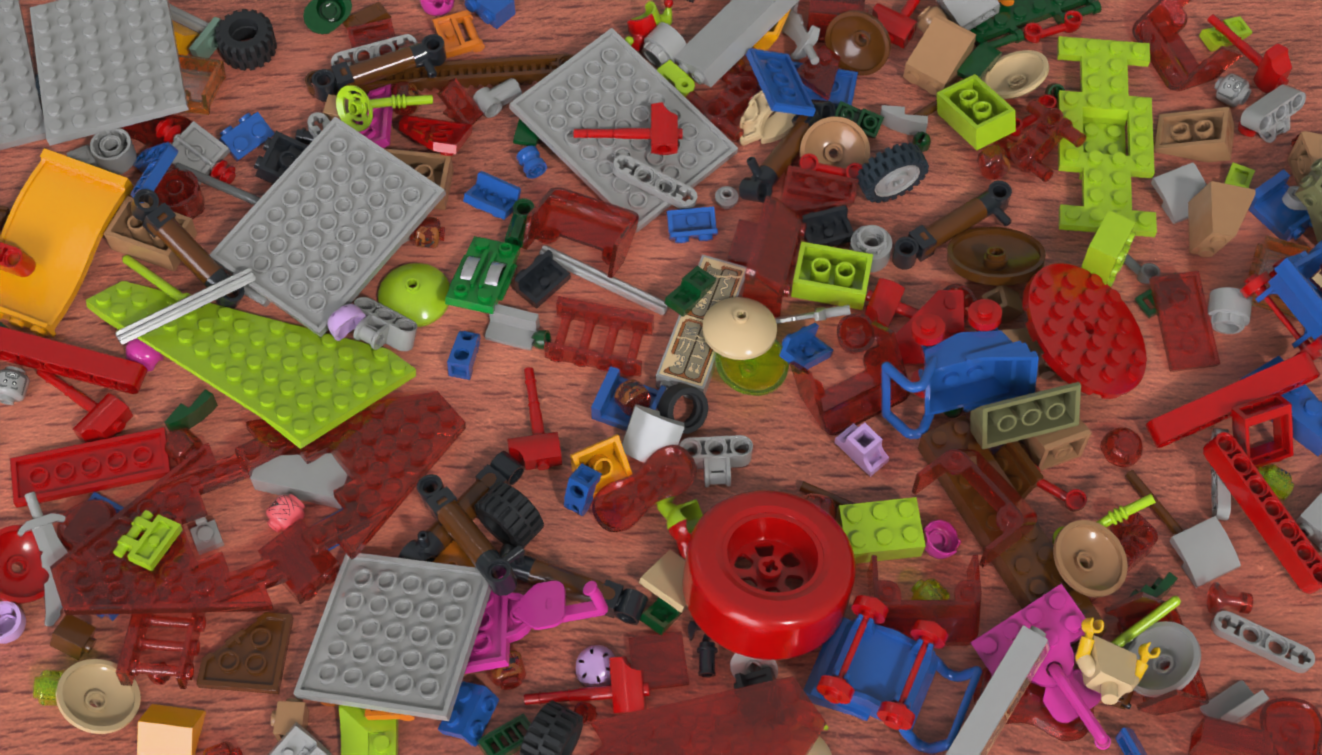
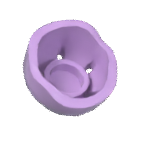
(344, 320)
(11, 626)
(594, 666)

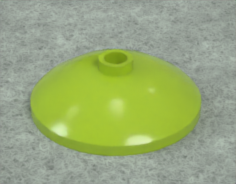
(422, 303)

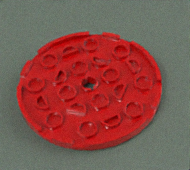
(1105, 357)

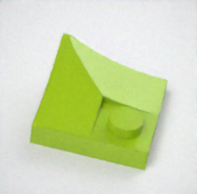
(366, 736)

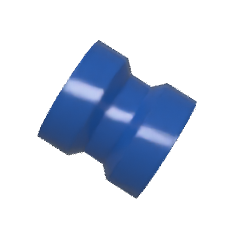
(530, 159)

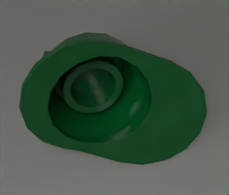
(326, 15)

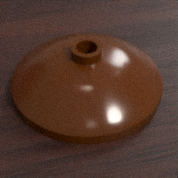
(857, 53)

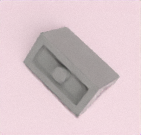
(512, 327)
(1235, 703)

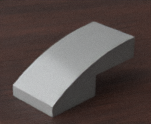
(899, 121)

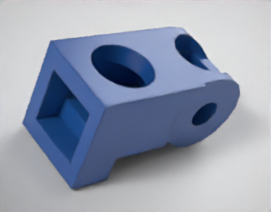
(463, 355)
(581, 489)

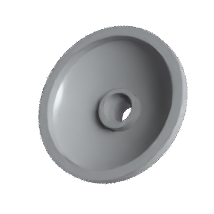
(1177, 650)

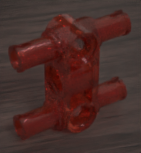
(728, 103)
(1040, 140)

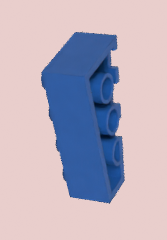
(1305, 413)

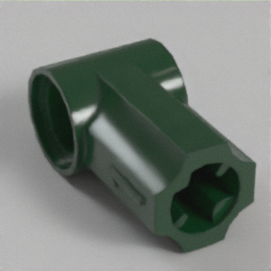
(517, 225)

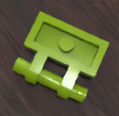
(154, 542)

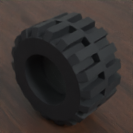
(244, 26)
(509, 515)
(553, 731)

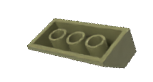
(1026, 416)

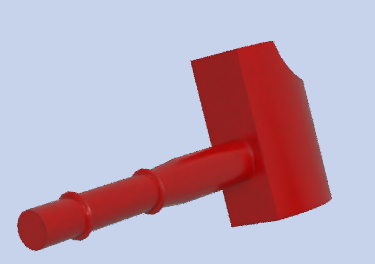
(898, 25)
(1272, 67)
(663, 131)
(886, 302)
(103, 417)
(540, 449)
(626, 689)

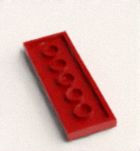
(90, 466)

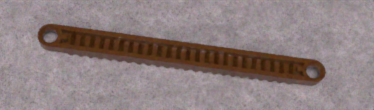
(472, 72)

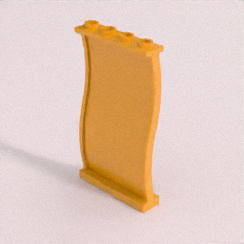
(60, 227)

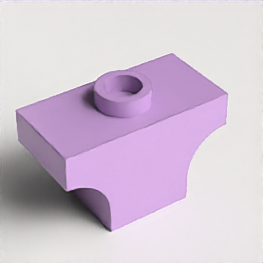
(863, 447)

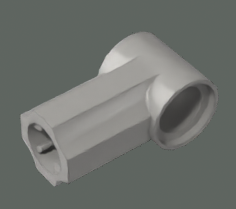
(491, 100)

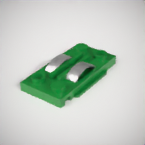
(483, 275)

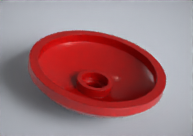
(23, 551)

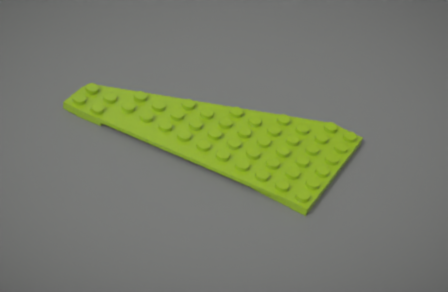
(266, 365)

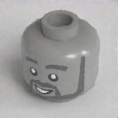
(1232, 90)
(13, 385)

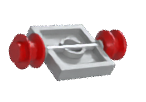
(197, 149)

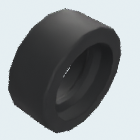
(699, 410)

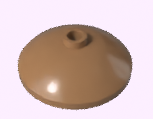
(837, 135)
(1098, 552)

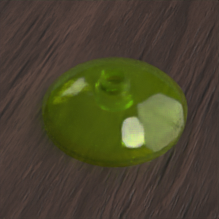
(766, 373)

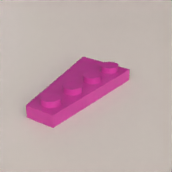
(380, 127)

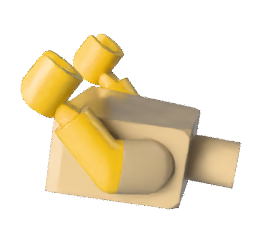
(1107, 666)

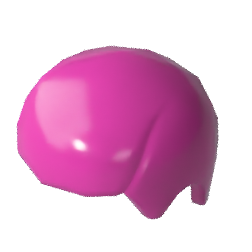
(437, 7)
(143, 354)
(940, 539)

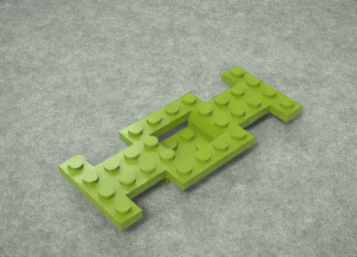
(1101, 114)

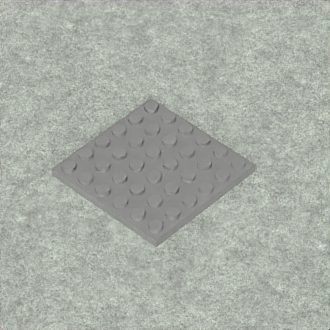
(395, 636)

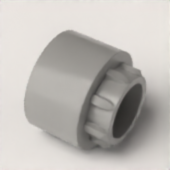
(662, 44)
(113, 150)
(875, 241)
(1229, 310)

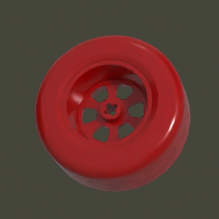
(751, 618)

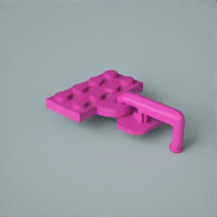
(514, 615)
(1065, 690)

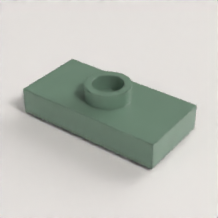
(206, 42)

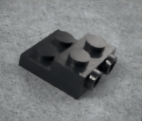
(279, 155)

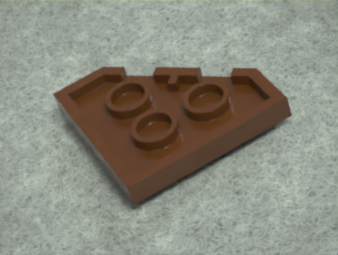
(251, 658)

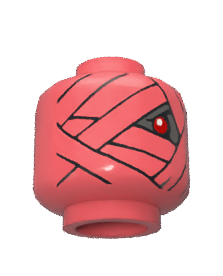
(284, 512)

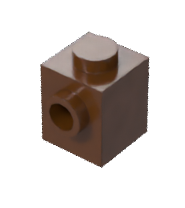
(73, 637)

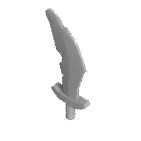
(804, 40)
(819, 314)
(52, 551)

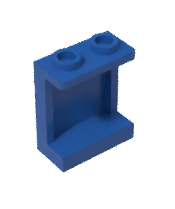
(1274, 214)
(606, 410)

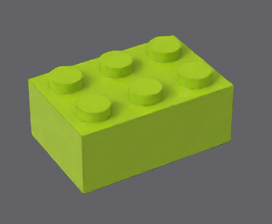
(976, 112)
(1109, 247)
(831, 275)
(883, 529)

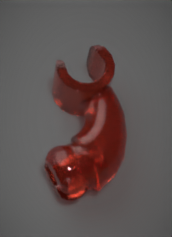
(742, 72)

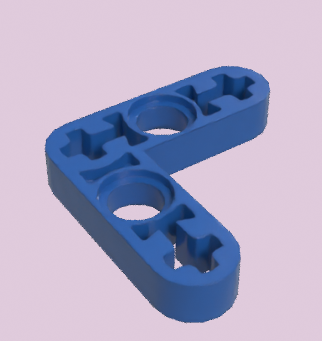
(153, 164)

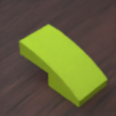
(1214, 39)
(1239, 175)

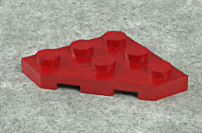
(436, 134)
(946, 305)

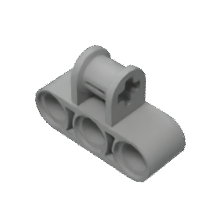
(1273, 111)
(384, 326)
(717, 467)

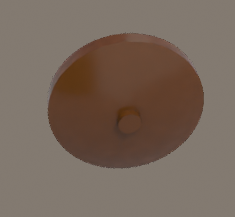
(995, 256)

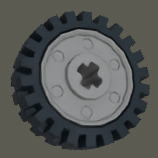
(892, 172)

